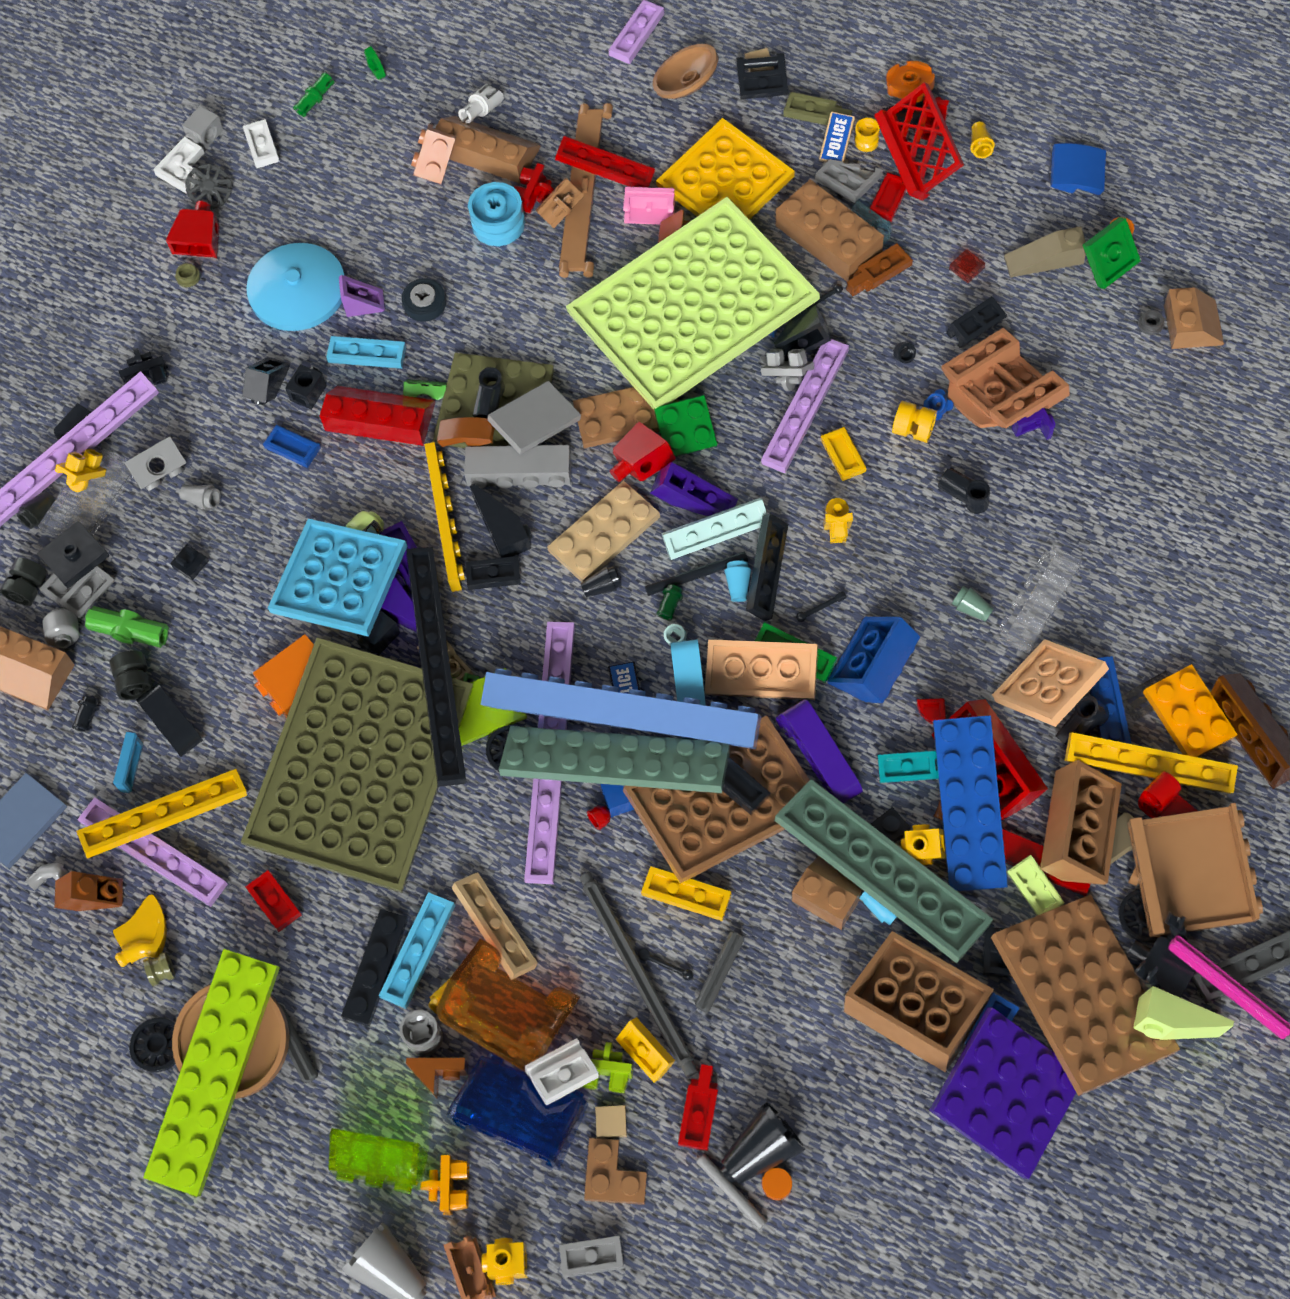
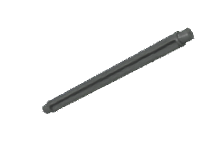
(638, 975)

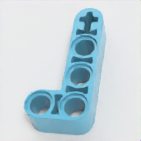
(687, 670)

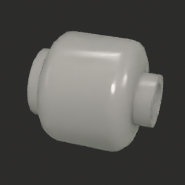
(60, 628)

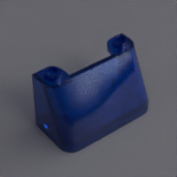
(509, 1109)

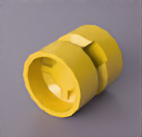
(914, 421)

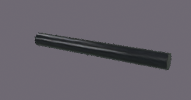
(694, 574)

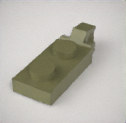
(812, 108)

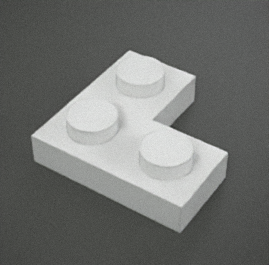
(179, 163)

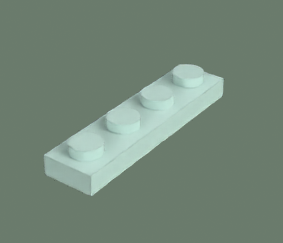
(714, 528)

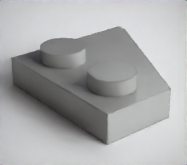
(847, 179)

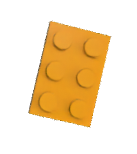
(1189, 712)

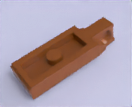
(879, 270)

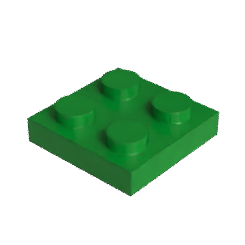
(1111, 252)
(686, 426)

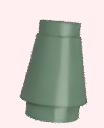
(972, 603)

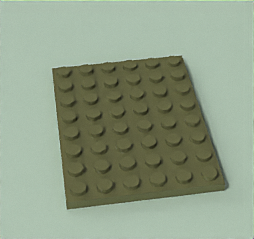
(352, 768)

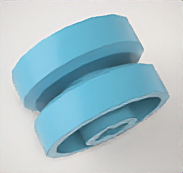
(496, 213)

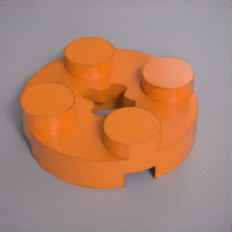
(899, 79)

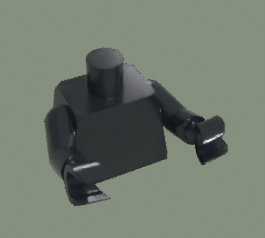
(1159, 965)

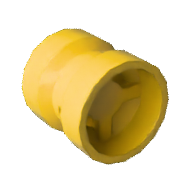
(867, 134)

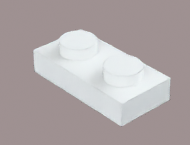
(261, 143)

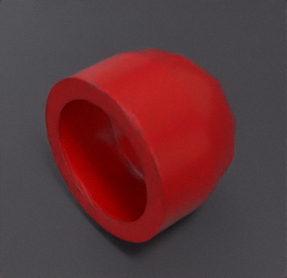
(599, 816)

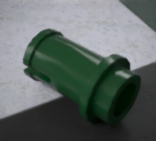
(671, 597)

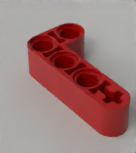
(1162, 798)

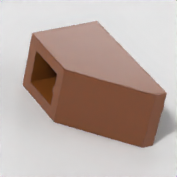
(88, 892)

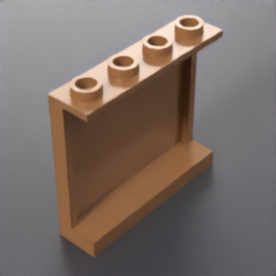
(1195, 869)

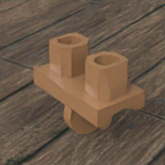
(559, 203)

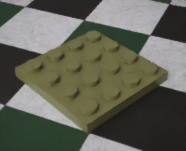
(463, 386)

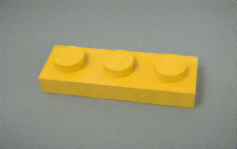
(688, 895)

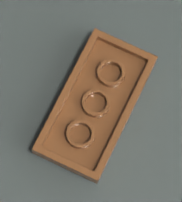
(612, 415)

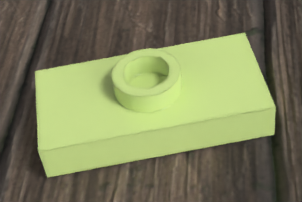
(1035, 886)

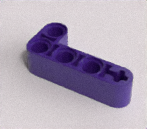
(820, 751)

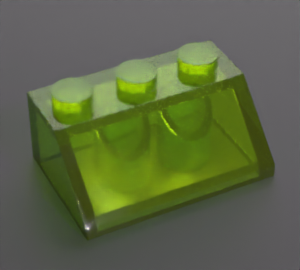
(376, 1160)

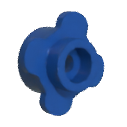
(933, 399)

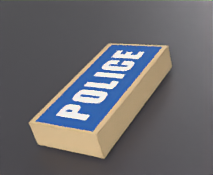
(837, 137)

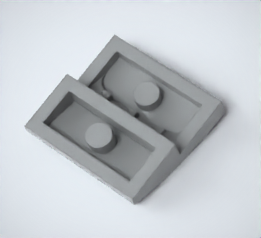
(80, 595)

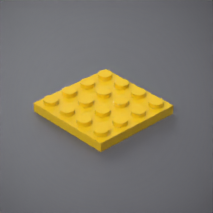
(726, 166)

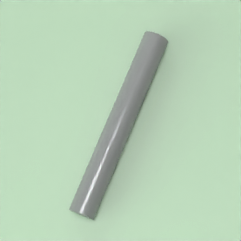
(732, 1192)

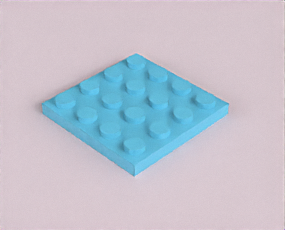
(337, 577)

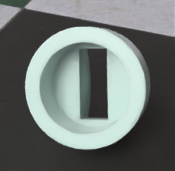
(678, 630)

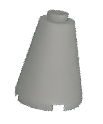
(386, 1267)

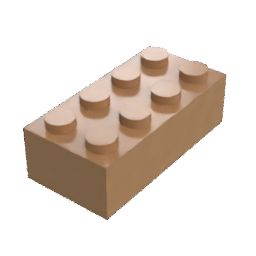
(828, 230)

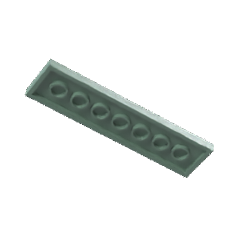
(615, 759)
(884, 870)

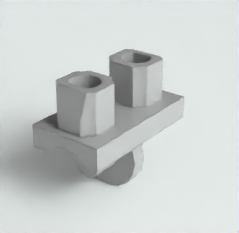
(787, 372)

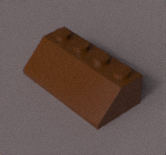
(1256, 728)

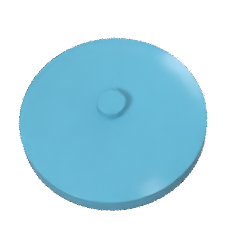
(295, 286)

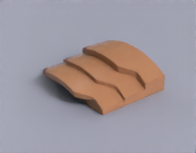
(998, 385)

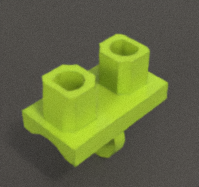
(618, 1071)

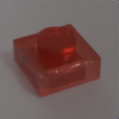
(967, 266)

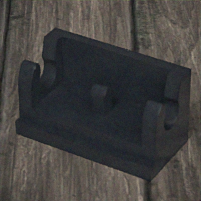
(976, 321)

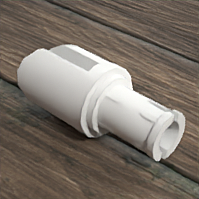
(481, 103)

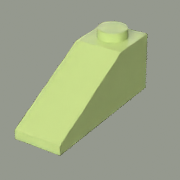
(1171, 1017)

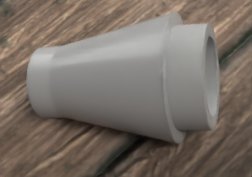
(201, 495)

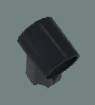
(488, 395)
(964, 489)
(1081, 722)

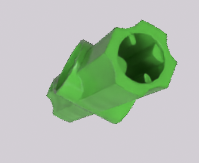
(126, 626)

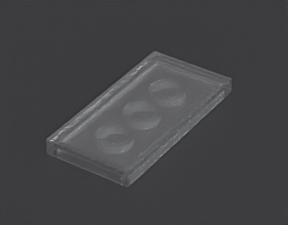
(93, 503)

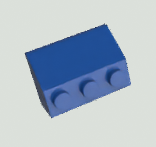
(874, 658)

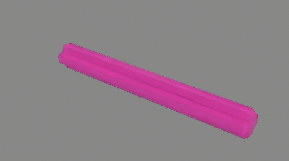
(1229, 987)

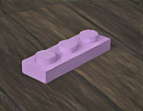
(636, 31)

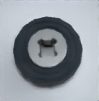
(433, 302)

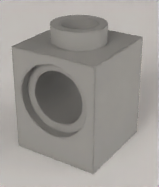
(202, 127)

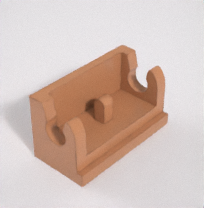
(466, 1266)

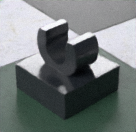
(189, 562)

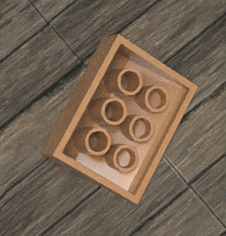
(917, 1001)

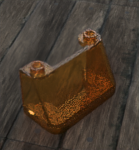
(502, 1011)

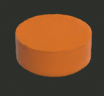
(776, 1184)

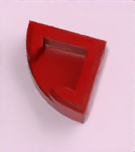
(932, 709)

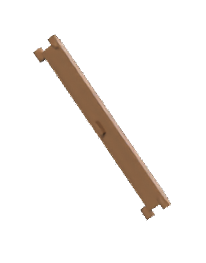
(578, 221)

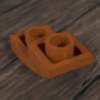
(468, 430)

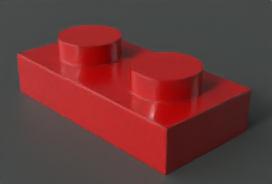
(273, 901)

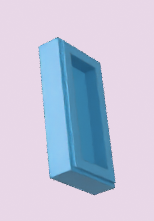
(128, 762)

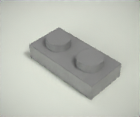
(591, 1256)

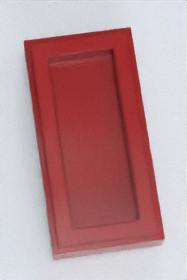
(889, 197)

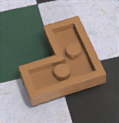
(604, 1179)

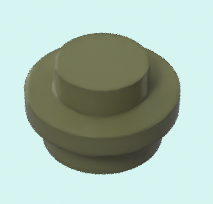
(187, 275)

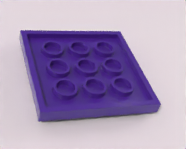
(1005, 1093)

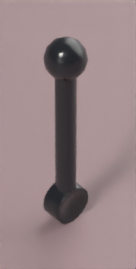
(836, 289)
(801, 616)
(645, 955)

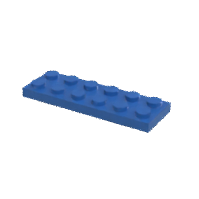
(970, 803)

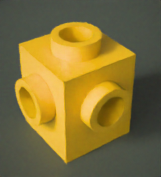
(934, 844)
(514, 1267)

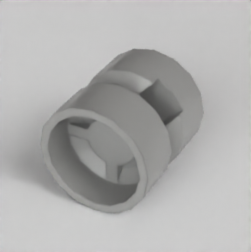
(421, 1033)

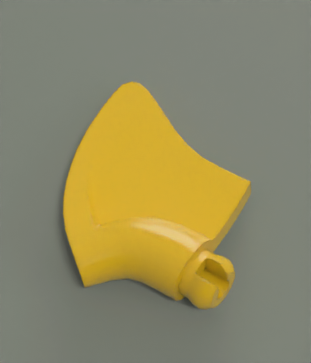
(142, 934)

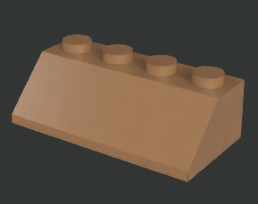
(488, 148)
(31, 669)
(1081, 825)

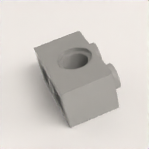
(164, 450)

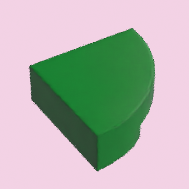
(373, 61)

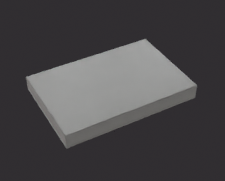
(534, 417)

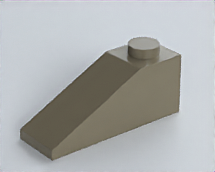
(1050, 252)

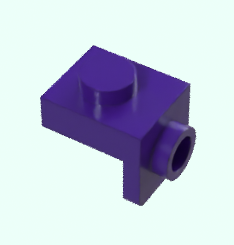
(1037, 420)

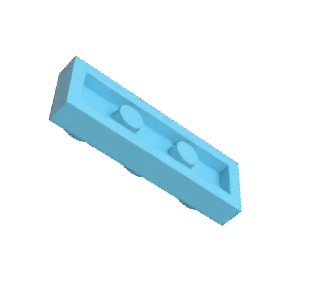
(366, 352)

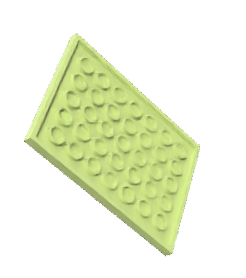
(692, 303)

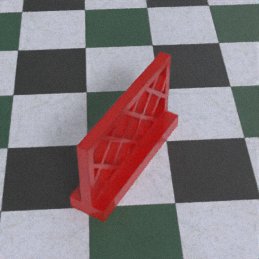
(905, 156)

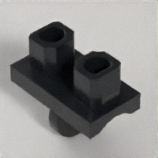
(153, 367)

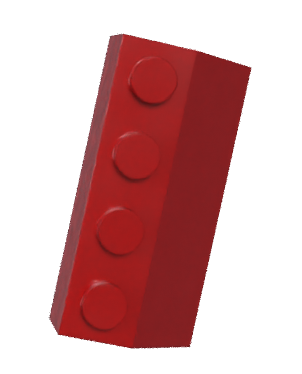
(377, 415)
(1016, 777)

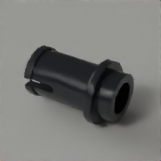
(85, 714)

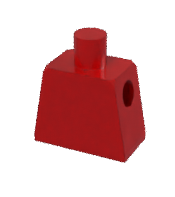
(195, 232)
(641, 454)

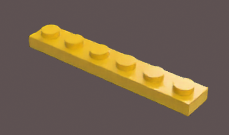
(446, 526)
(1151, 762)
(161, 813)

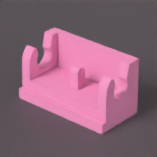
(648, 205)

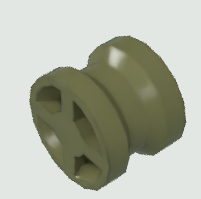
(159, 969)

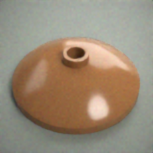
(685, 71)

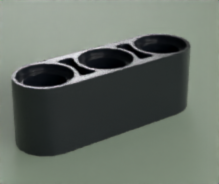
(169, 720)

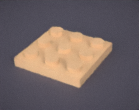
(1050, 682)

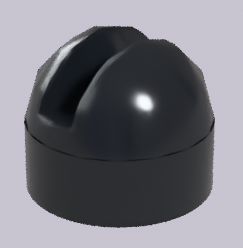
(905, 355)

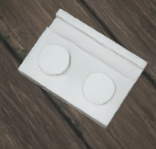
(561, 1071)

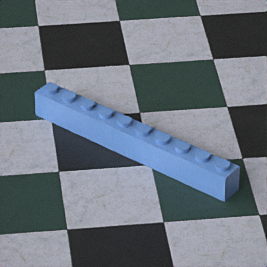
(621, 710)

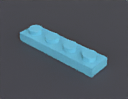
(417, 950)

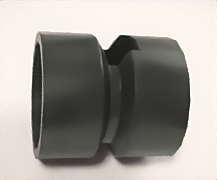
(23, 581)
(130, 674)

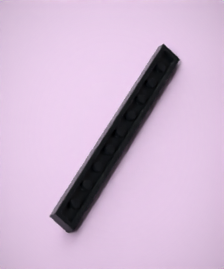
(435, 667)

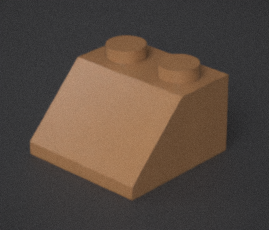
(1192, 319)
(827, 893)

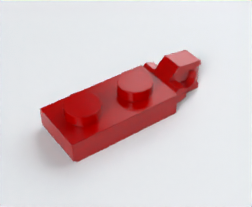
(699, 1111)

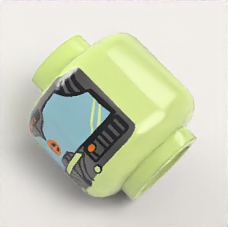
(367, 522)

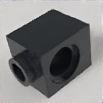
(307, 395)

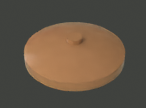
(267, 1051)

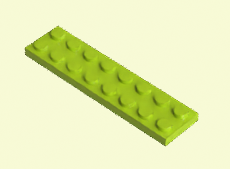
(211, 1073)

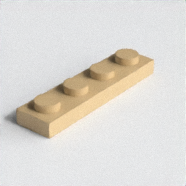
(494, 925)

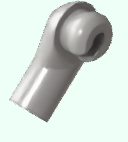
(44, 872)

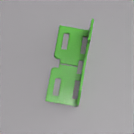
(415, 390)

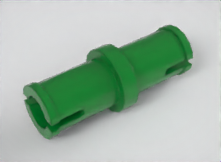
(313, 94)

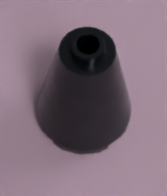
(761, 1146)

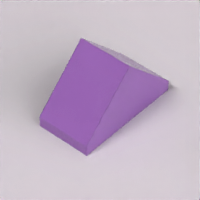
(360, 297)

